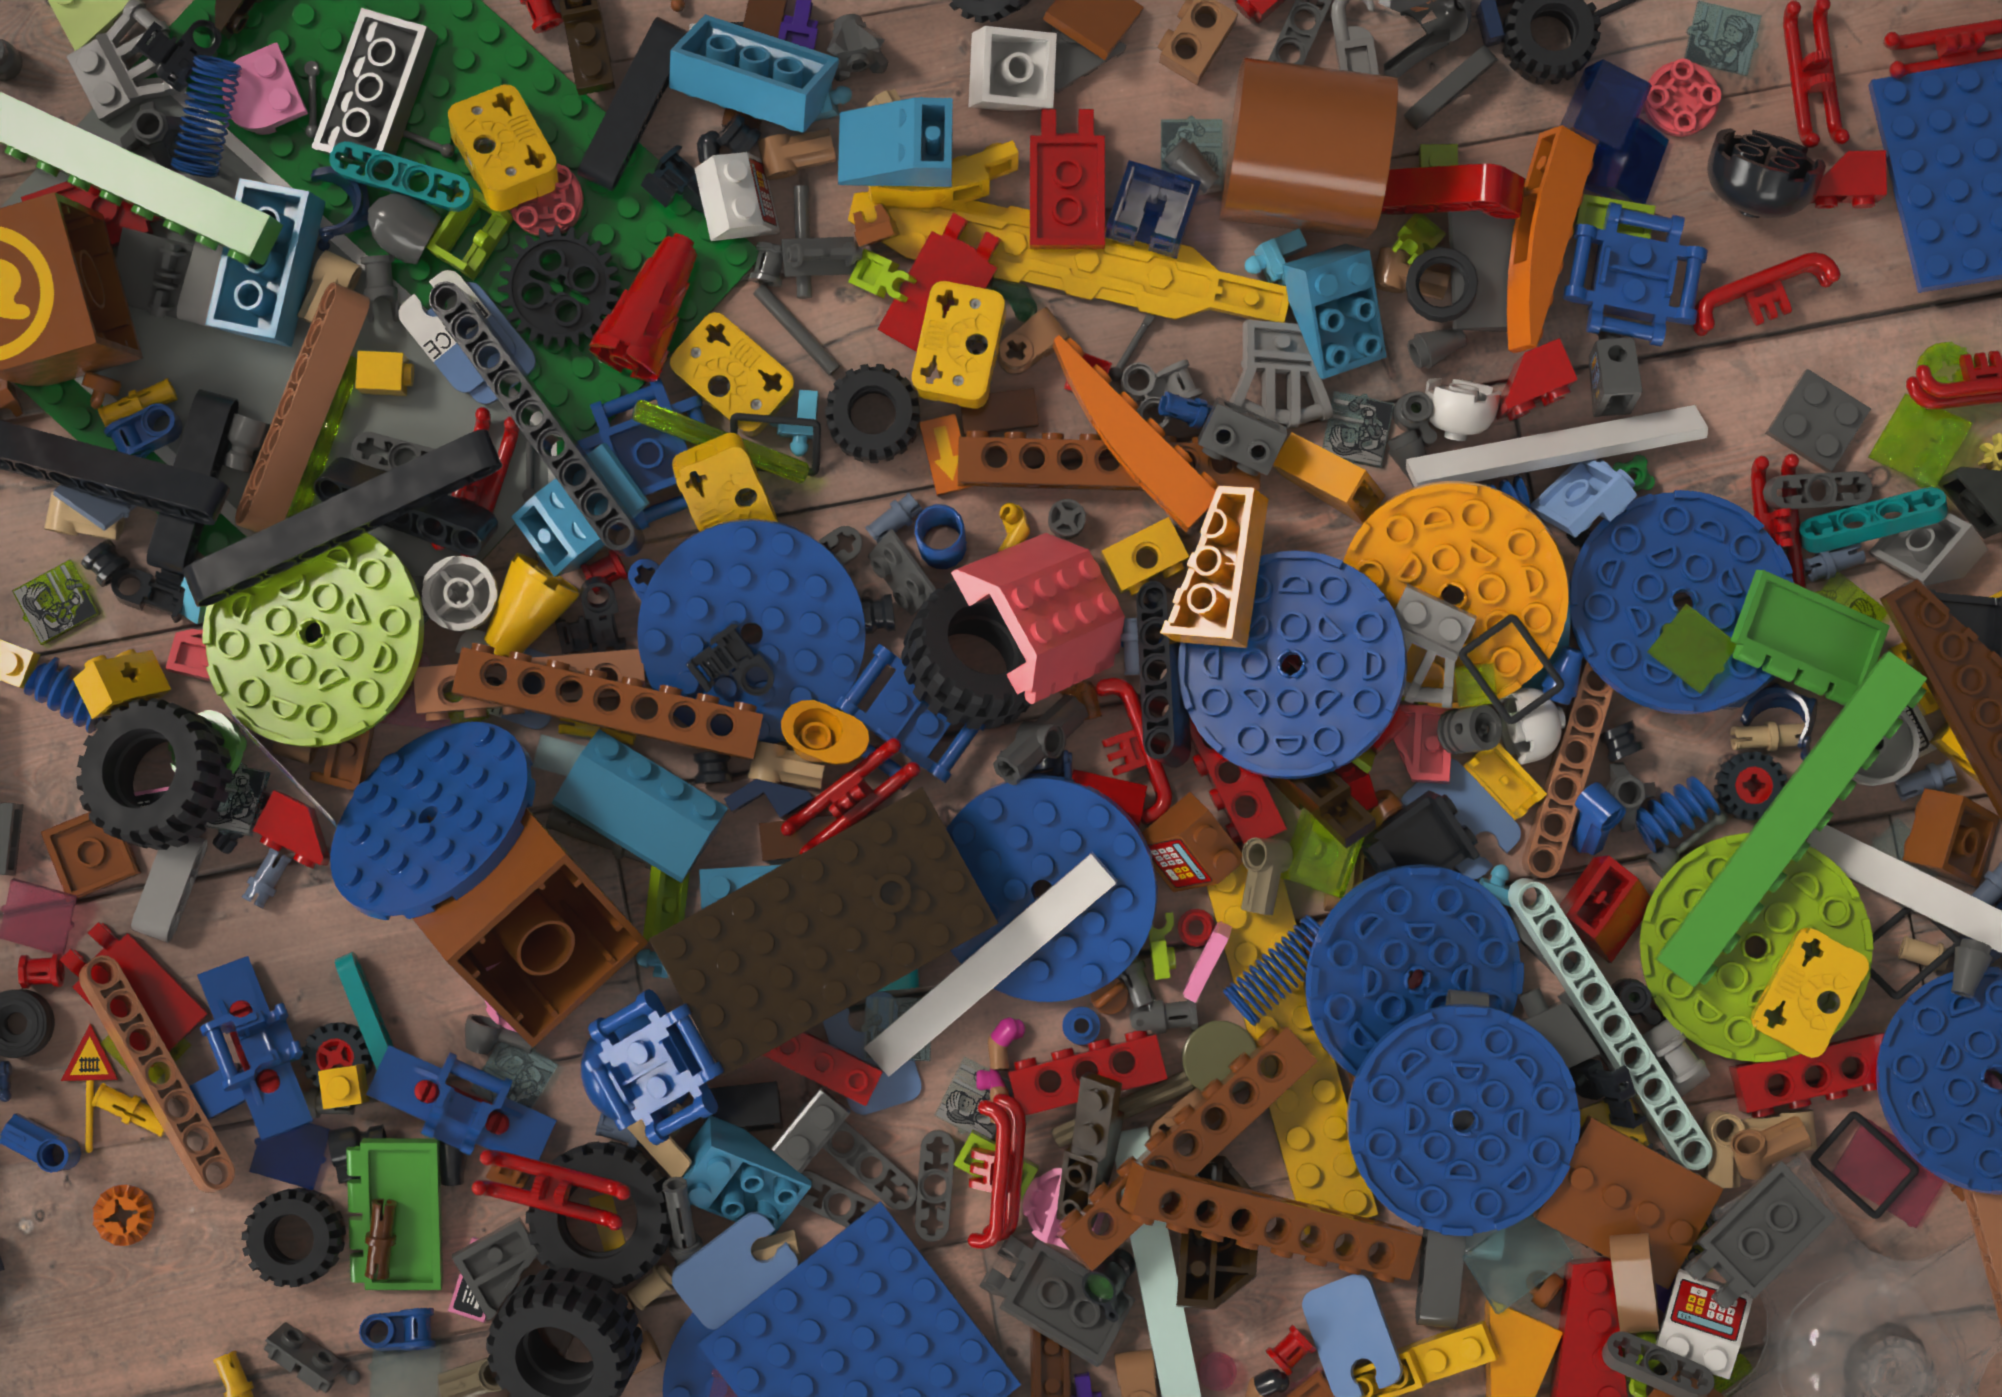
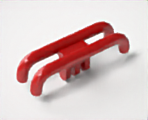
(1953, 44)
(1765, 289)
(1980, 384)
(486, 490)
(1782, 523)
(1132, 747)
(851, 796)
(1000, 1170)

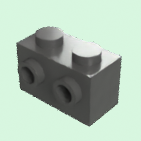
(1245, 432)

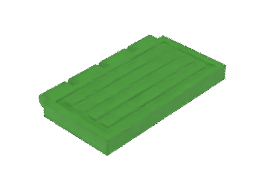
(1806, 638)
(410, 1175)

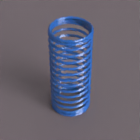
(216, 68)
(935, 516)
(1232, 993)

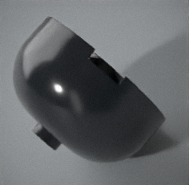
(1757, 190)

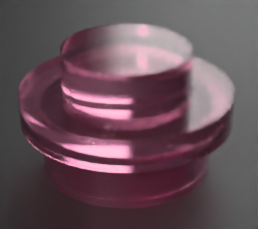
(1217, 1371)

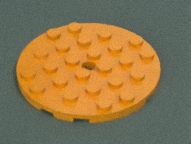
(1489, 550)

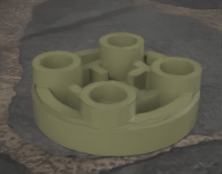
(1212, 1050)

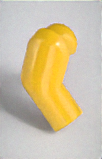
(1015, 525)

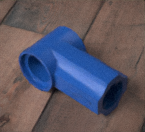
(1597, 816)
(38, 1143)

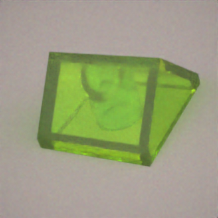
(1320, 858)

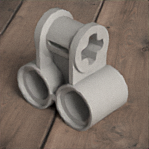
(1159, 383)
(1676, 1057)

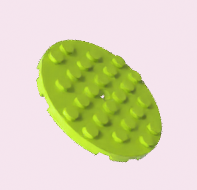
(345, 678)
(1720, 1011)

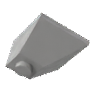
(1933, 551)

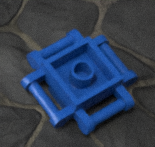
(1634, 275)
(645, 450)
(902, 716)
(653, 1067)

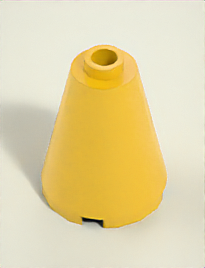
(527, 605)

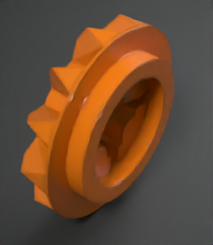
(131, 1199)

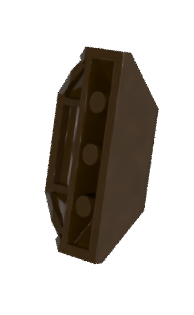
(1212, 1269)

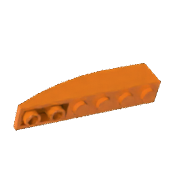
(1542, 232)
(1137, 443)

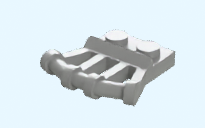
(104, 69)
(1280, 350)
(1439, 630)

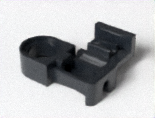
(179, 56)
(672, 177)
(165, 590)
(591, 628)
(726, 656)
(1606, 1084)

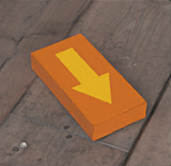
(941, 446)

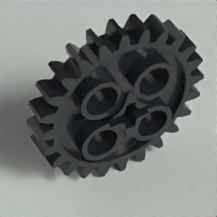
(576, 258)

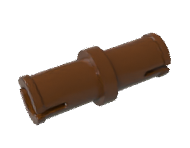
(380, 1239)

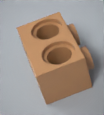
(1203, 40)

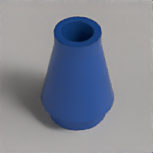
(1568, 666)

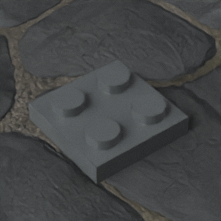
(1818, 421)

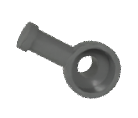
(484, 1033)

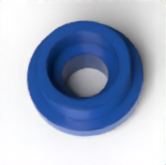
(1075, 1014)

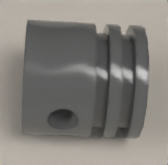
(1466, 729)

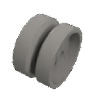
(1895, 756)

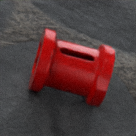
(542, 14)
(607, 567)
(41, 971)
(1290, 1350)

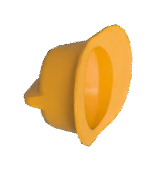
(824, 733)

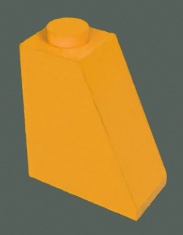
(1329, 478)
(1523, 1350)

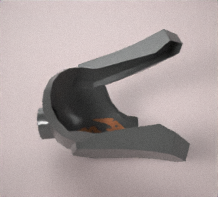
(1451, 24)

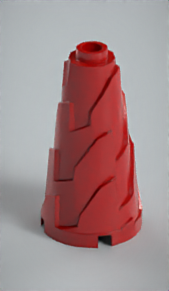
(646, 314)

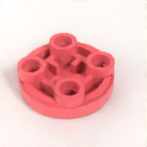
(1682, 98)
(554, 209)

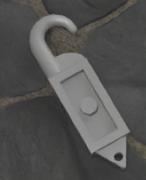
(1353, 44)

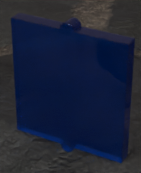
(293, 1155)

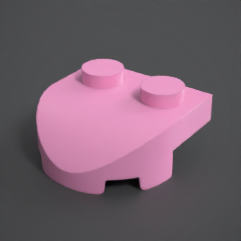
(265, 92)
(1041, 1208)

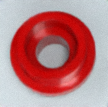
(1183, 927)

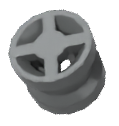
(1071, 514)

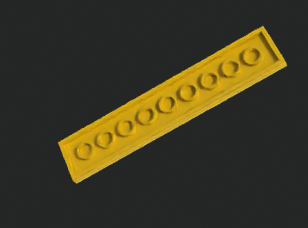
(1313, 1111)

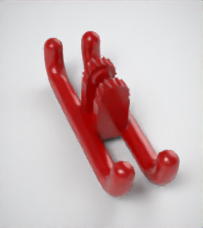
(1813, 74)
(551, 1188)

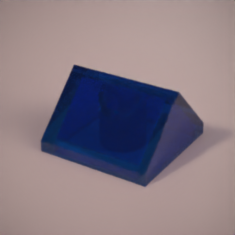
(1606, 105)
(1630, 173)

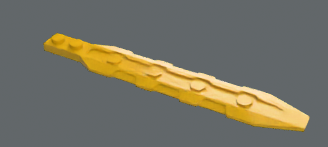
(1113, 274)

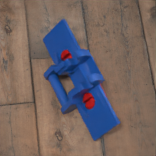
(261, 1044)
(457, 1115)

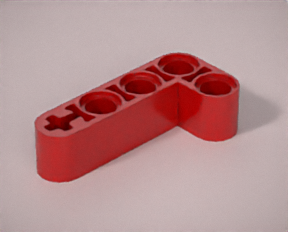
(1454, 189)

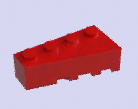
(1587, 1322)

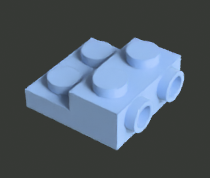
(1583, 494)

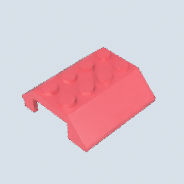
(1054, 609)

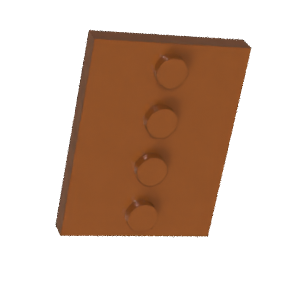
(1630, 1189)

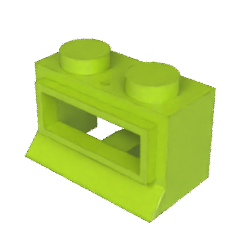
(484, 241)

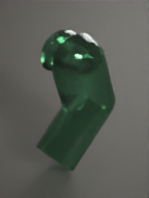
(1018, 297)

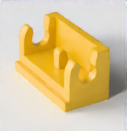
(1505, 780)

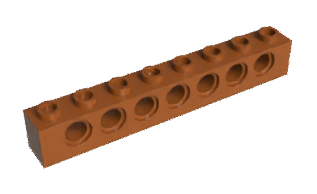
(1053, 475)
(472, 683)
(1292, 1062)
(1149, 1184)

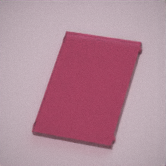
(1876, 1172)

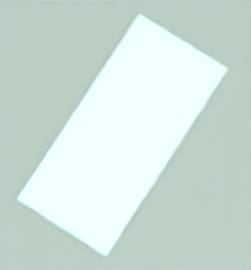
(556, 755)

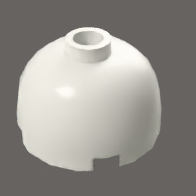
(1462, 407)
(459, 593)
(1537, 732)

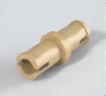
(1766, 736)

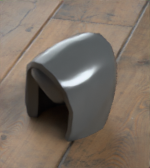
(402, 226)

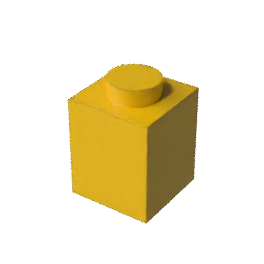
(383, 373)
(343, 1086)

